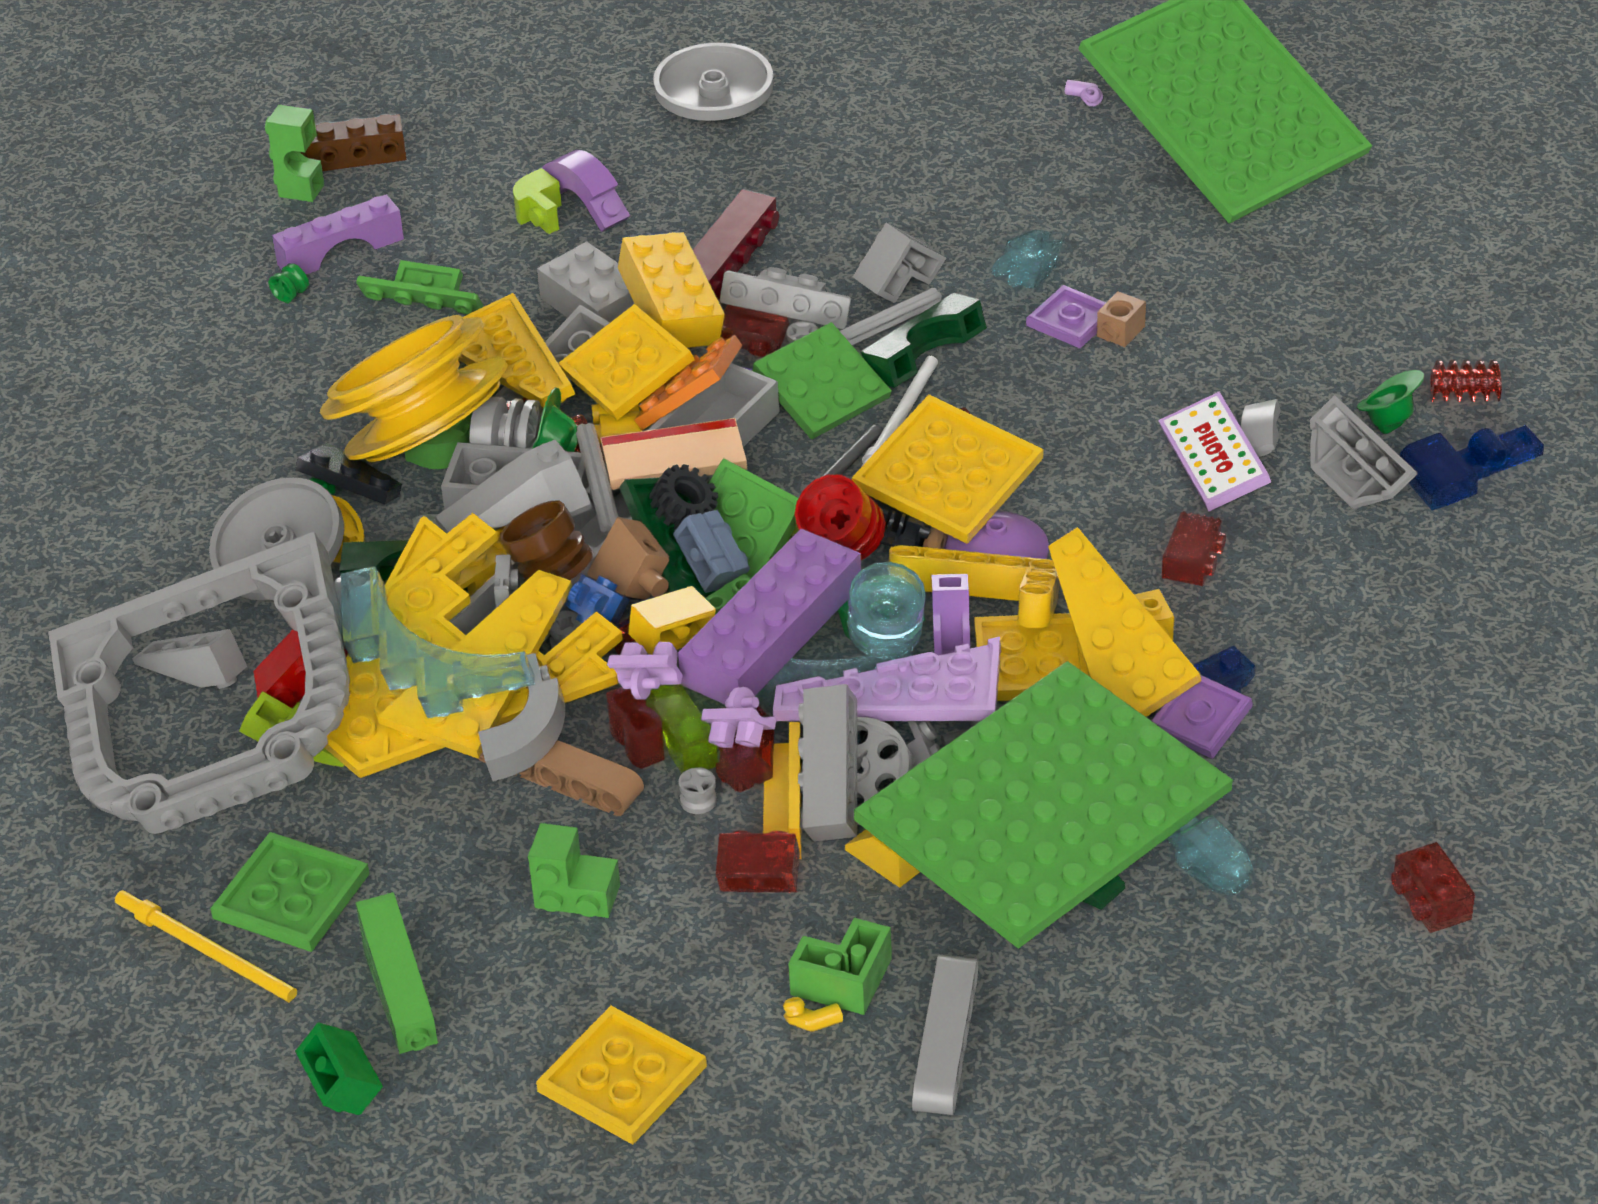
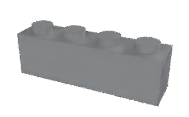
(828, 762)

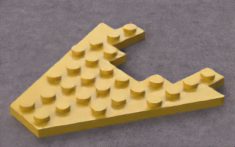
(425, 602)

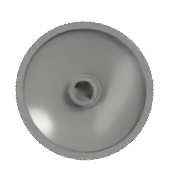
(713, 81)
(272, 516)

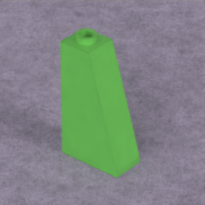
(396, 973)

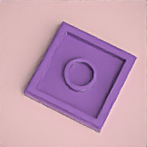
(1067, 316)
(1204, 716)

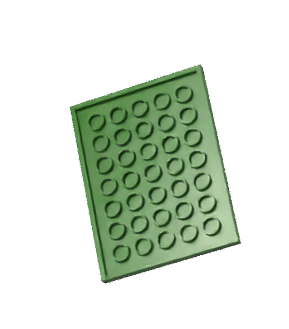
(1225, 101)
(1042, 803)

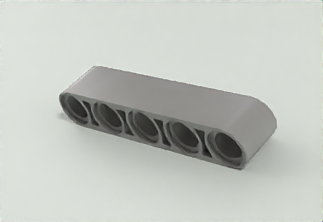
(945, 1035)

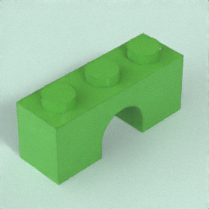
(290, 133)

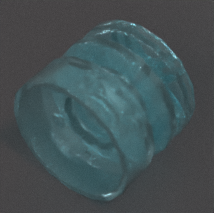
(886, 610)

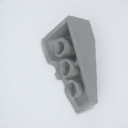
(527, 481)

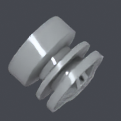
(498, 426)

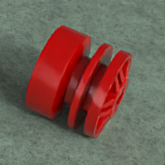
(841, 513)

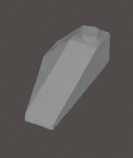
(568, 337)

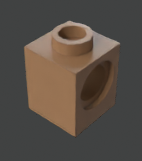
(1121, 319)

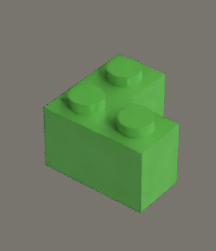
(568, 880)
(842, 972)

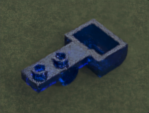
(1453, 475)

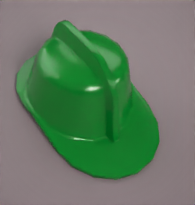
(1392, 400)
(556, 424)

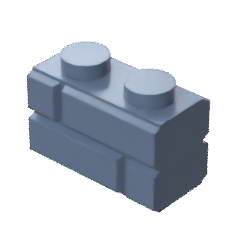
(710, 550)

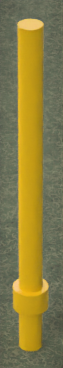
(152, 914)

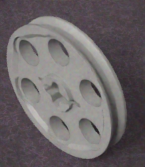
(868, 756)

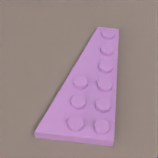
(913, 687)

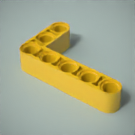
(990, 576)

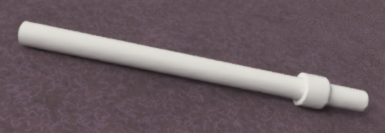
(905, 404)

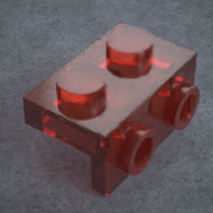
(756, 330)

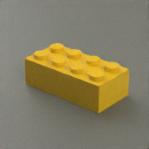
(671, 287)

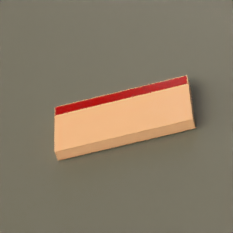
(653, 451)

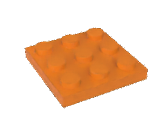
(689, 381)

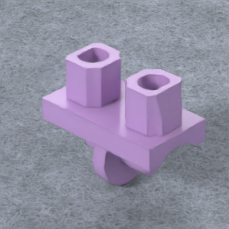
(644, 671)
(739, 716)

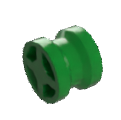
(288, 283)

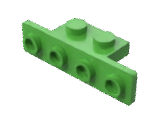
(423, 284)

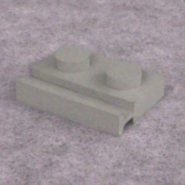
(505, 578)

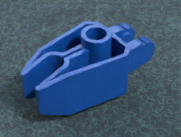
(596, 595)

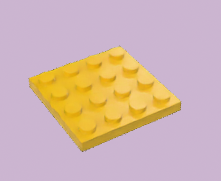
(948, 468)

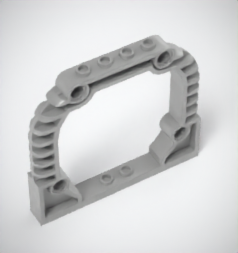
(93, 648)

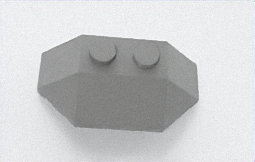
(1354, 457)

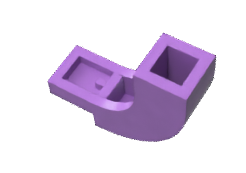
(592, 183)
(950, 612)

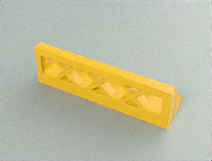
(782, 791)

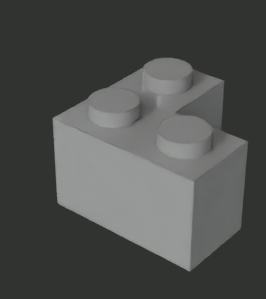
(896, 259)

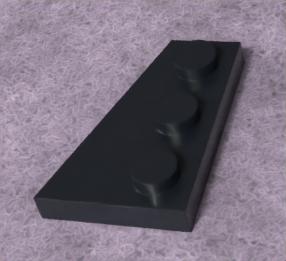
(333, 467)

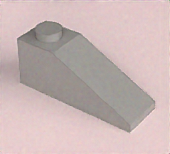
(195, 659)

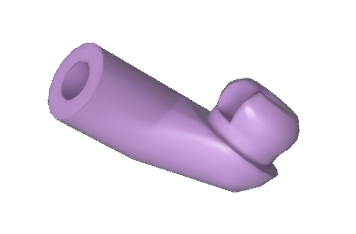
(1087, 91)

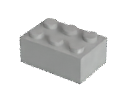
(584, 279)

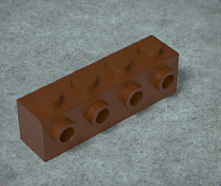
(358, 142)

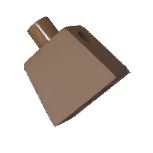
(632, 560)

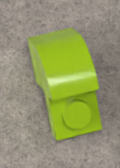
(537, 200)

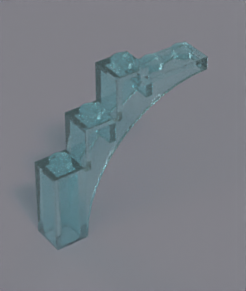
(407, 660)

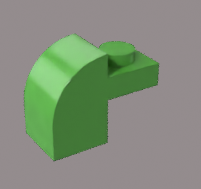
(438, 451)

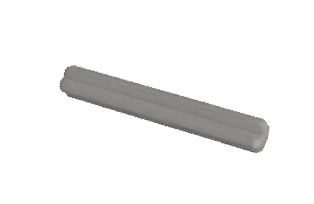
(891, 316)
(597, 476)

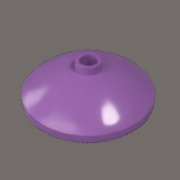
(1006, 535)

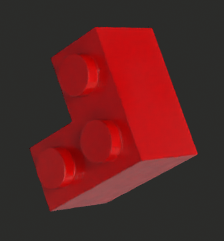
(283, 672)

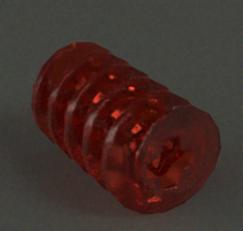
(1465, 380)

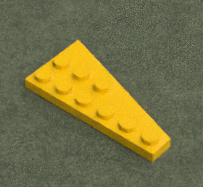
(512, 336)
(512, 627)
(1116, 632)

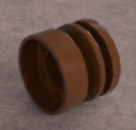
(546, 542)

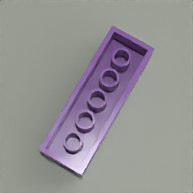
(770, 617)

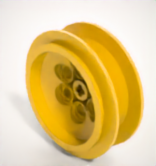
(413, 388)

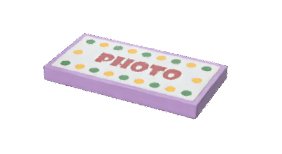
(1214, 451)

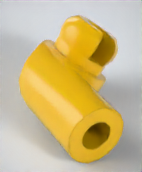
(809, 1019)

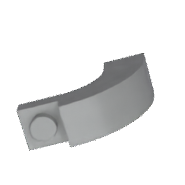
(532, 733)

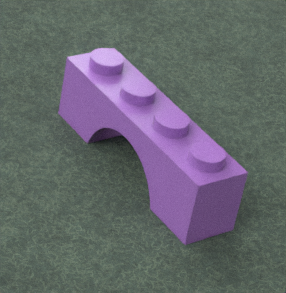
(307, 244)

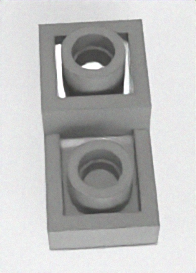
(1260, 426)

